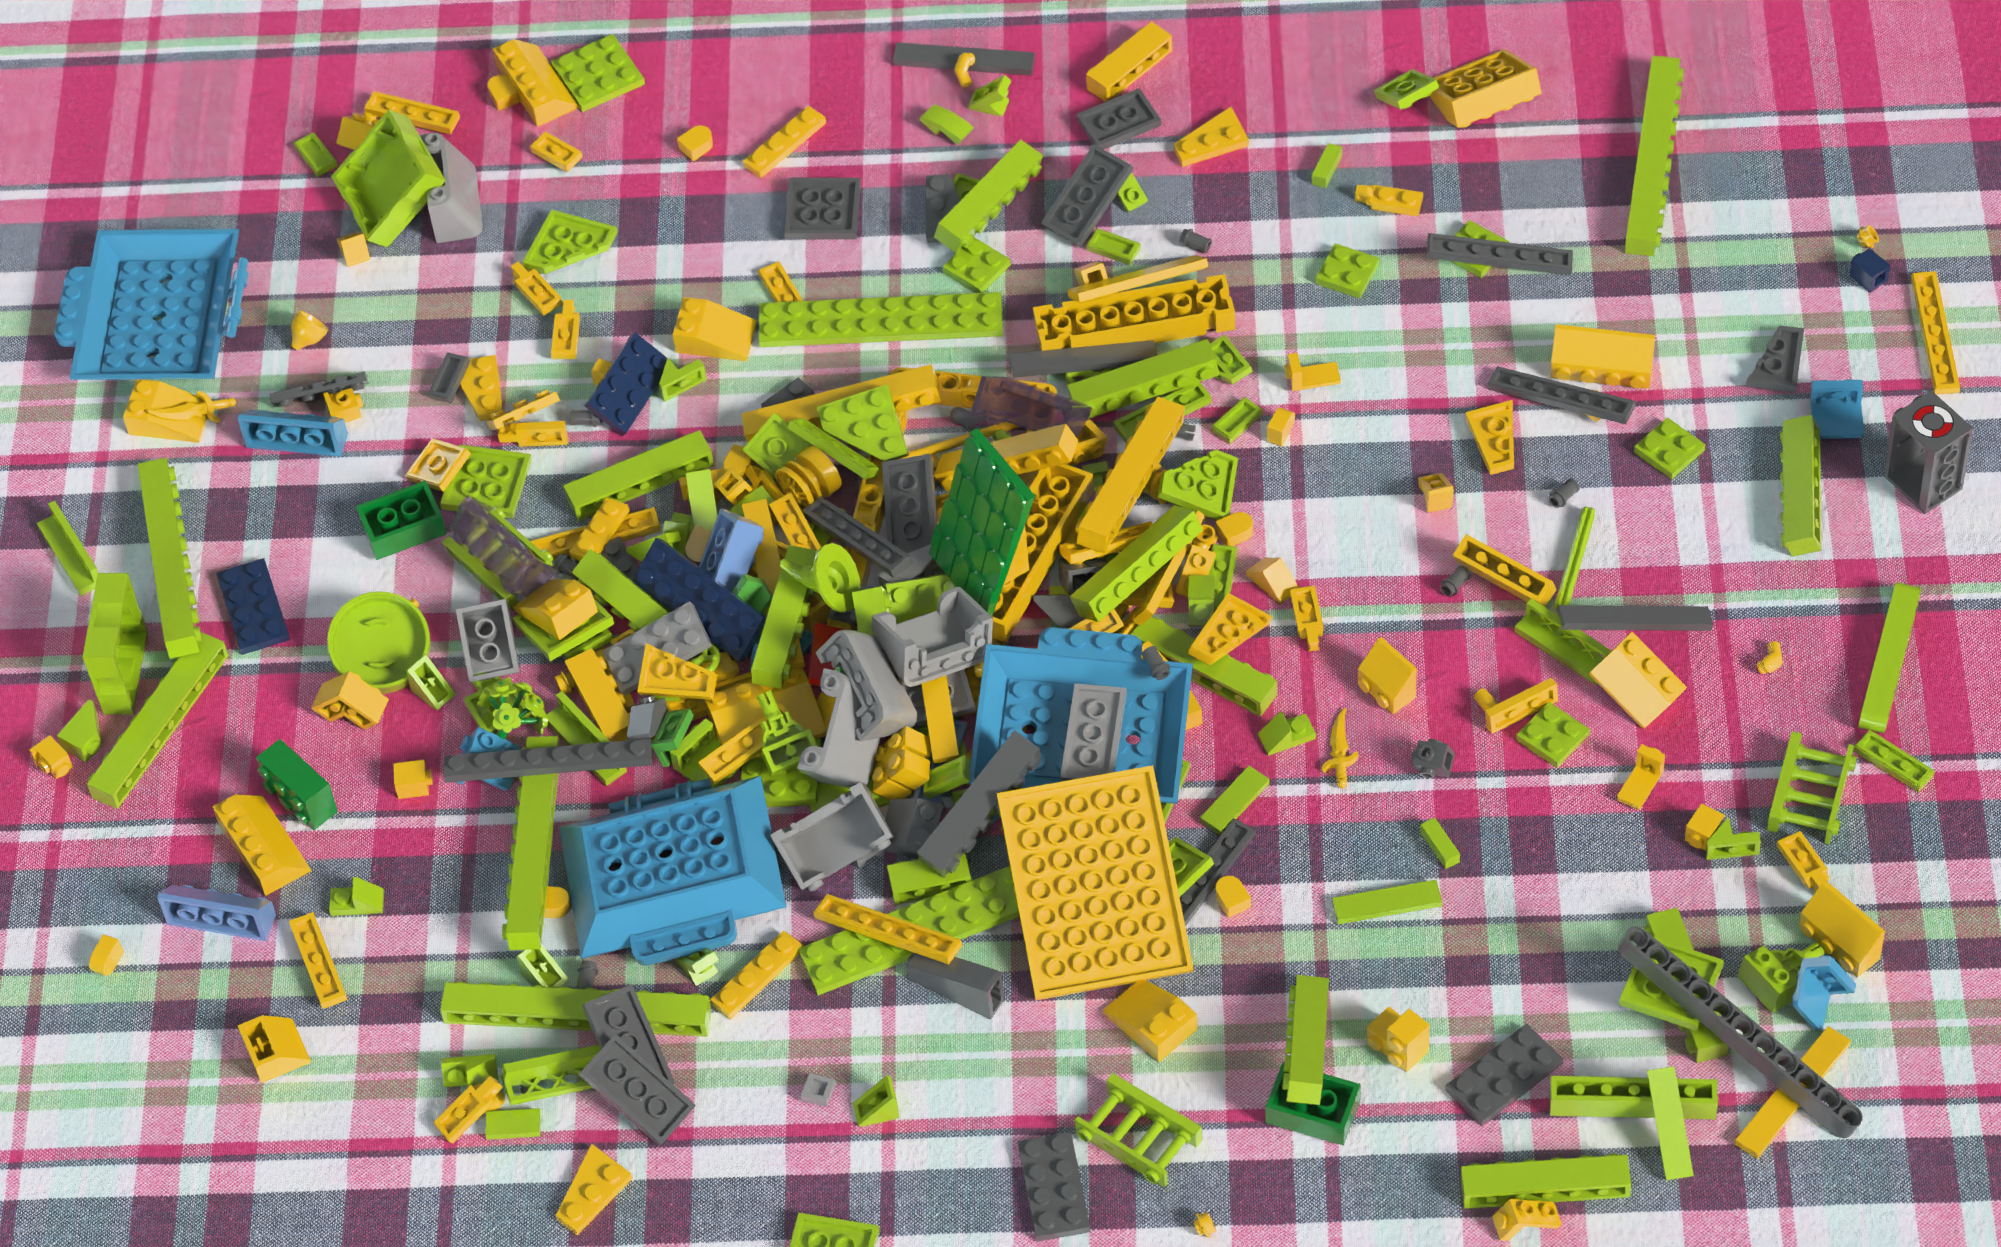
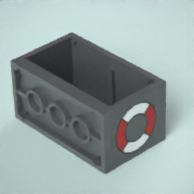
(1930, 475)

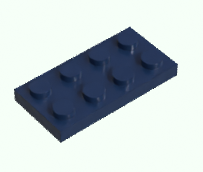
(627, 384)
(253, 606)

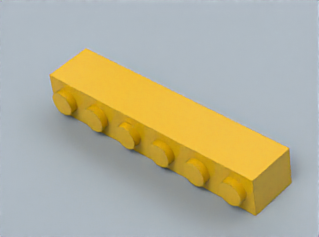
(1022, 452)

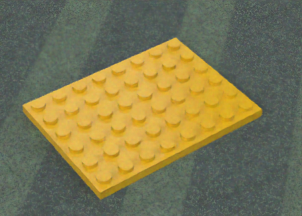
(1094, 883)

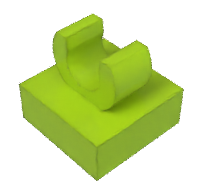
(1099, 472)

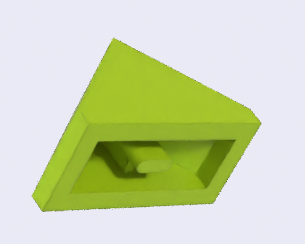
(429, 683)
(540, 968)
(877, 1104)

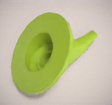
(831, 575)

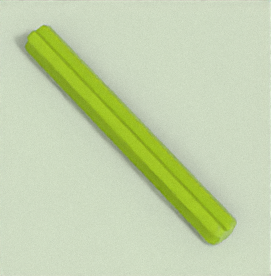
(1575, 557)

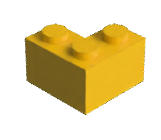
(350, 698)
(1399, 1037)

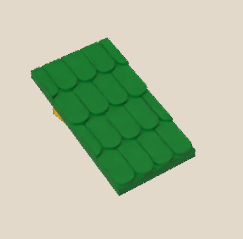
(983, 524)

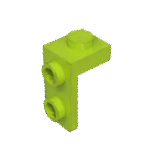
(1131, 194)

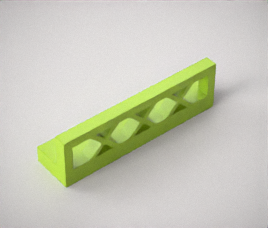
(69, 550)
(1560, 643)
(577, 729)
(550, 1067)

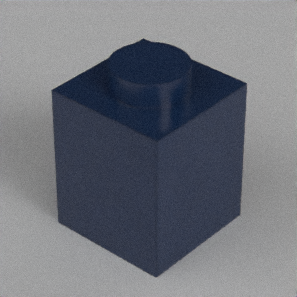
(1869, 270)

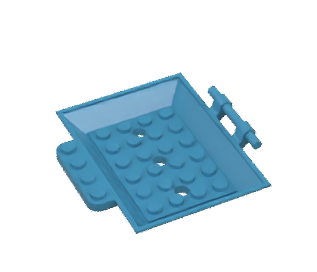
(113, 304)
(1038, 687)
(677, 901)

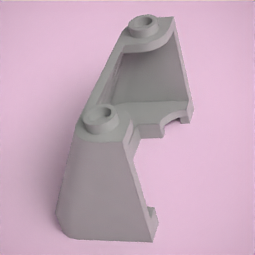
(456, 203)
(936, 641)
(880, 691)
(843, 757)
(833, 837)

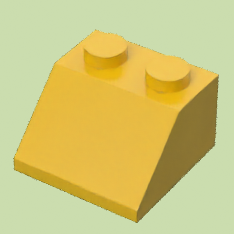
(1387, 676)

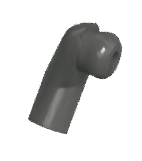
(964, 417)

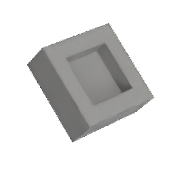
(818, 1089)

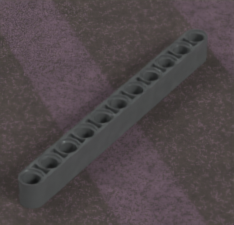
(1753, 1034)

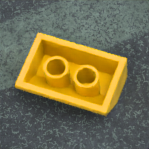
(1637, 680)
(1842, 929)

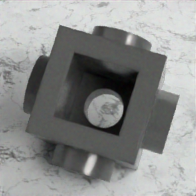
(1433, 758)

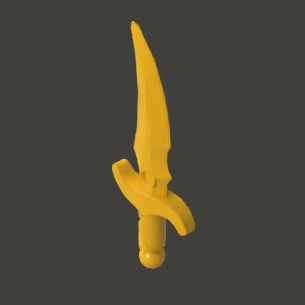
(192, 409)
(1339, 748)

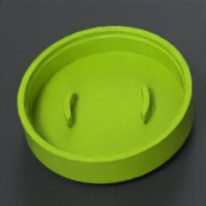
(378, 639)

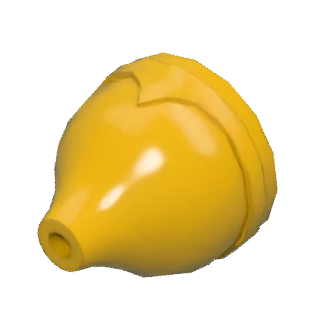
(306, 330)

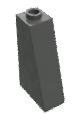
(960, 981)

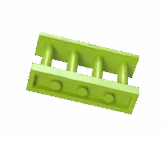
(476, 566)
(1786, 793)
(1141, 1105)

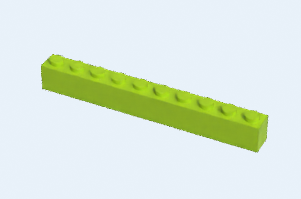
(1653, 156)
(168, 558)
(531, 856)
(562, 1008)

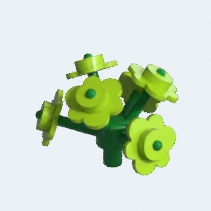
(508, 716)

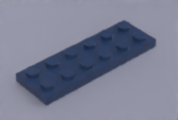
(677, 580)

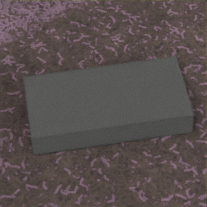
(449, 377)

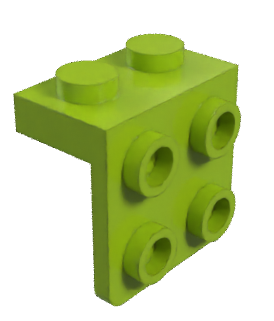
(695, 747)

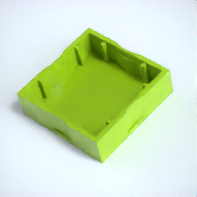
(388, 178)
(115, 644)

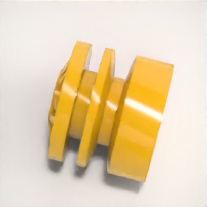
(808, 477)

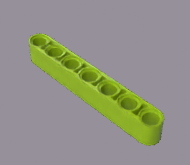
(1889, 657)

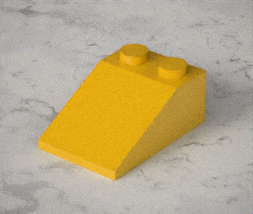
(712, 330)
(159, 395)
(558, 606)
(1153, 1018)

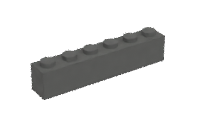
(979, 804)

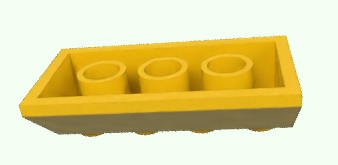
(535, 80)
(1602, 356)
(260, 841)

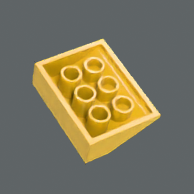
(1485, 88)
(739, 708)

